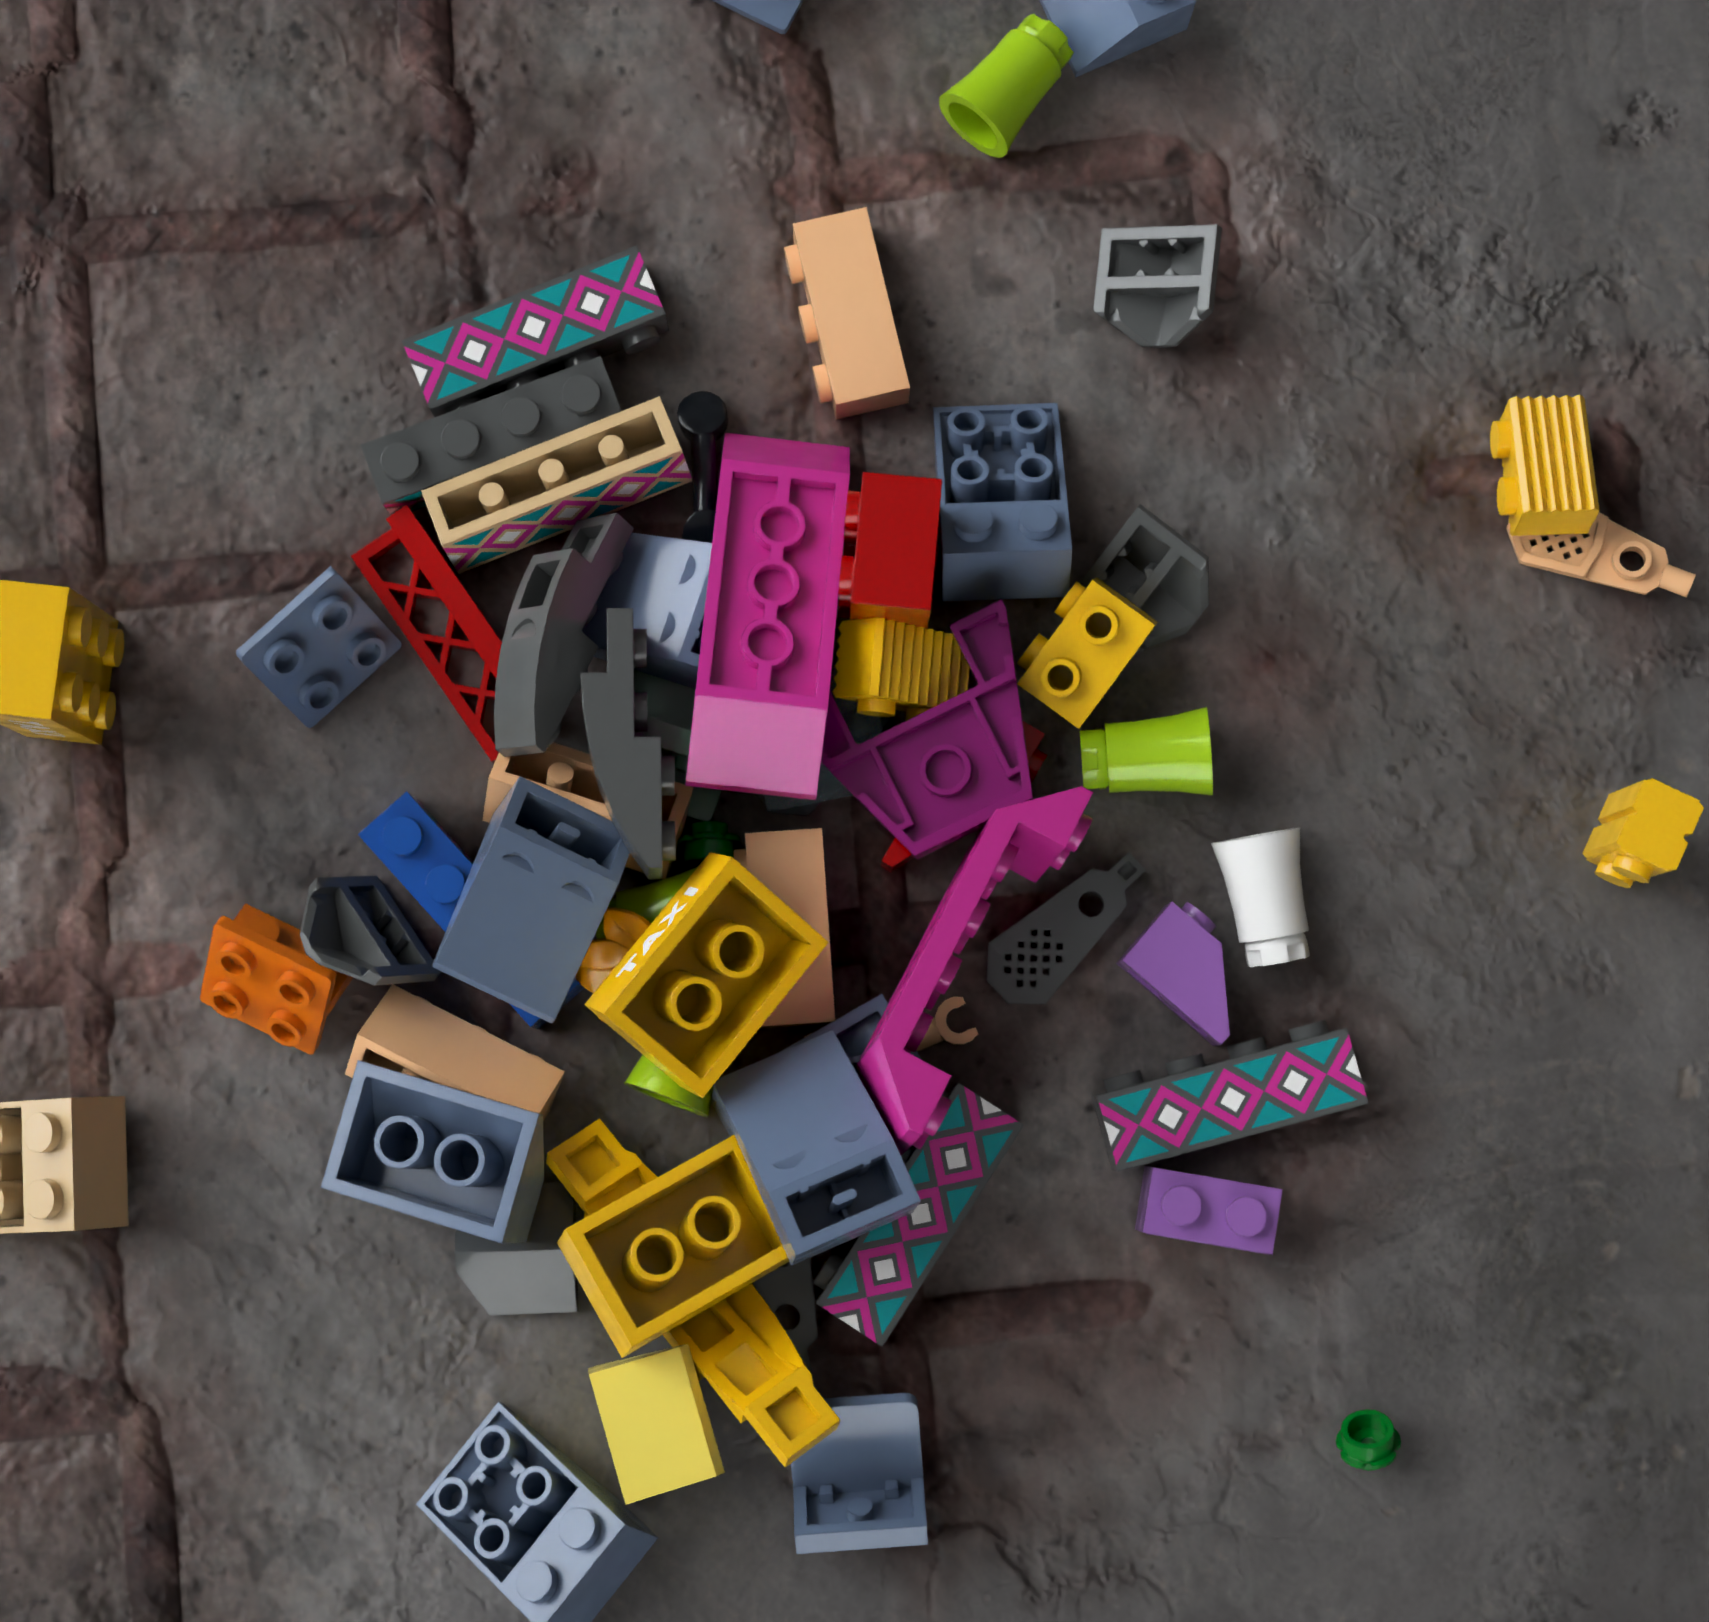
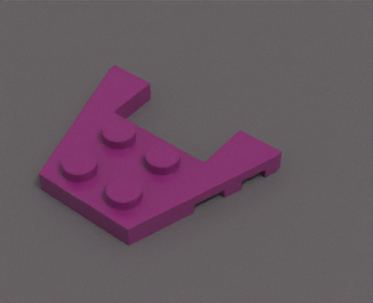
(951, 763)

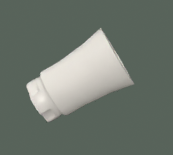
(1266, 895)

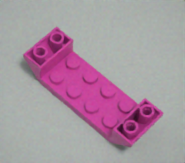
(769, 617)
(1016, 838)

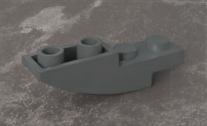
(544, 636)
(628, 767)

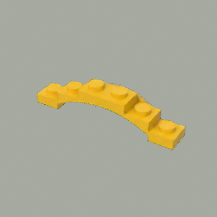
(734, 1342)

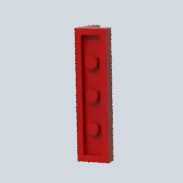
(461, 608)

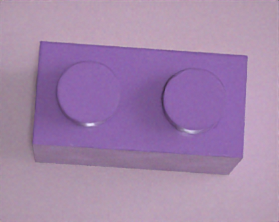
(1208, 1210)

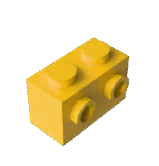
(1085, 651)

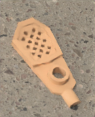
(1601, 558)

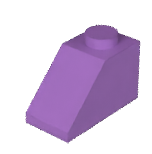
(1183, 969)

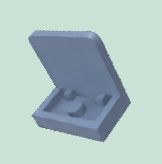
(863, 1479)

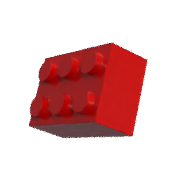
(890, 548)

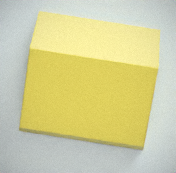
(656, 1422)

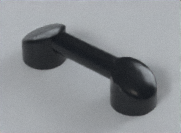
(700, 420)

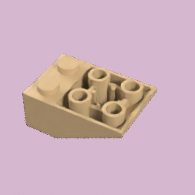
(63, 1164)

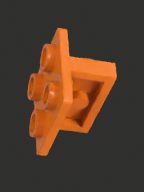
(268, 981)

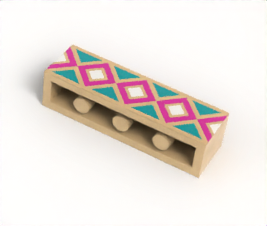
(556, 484)

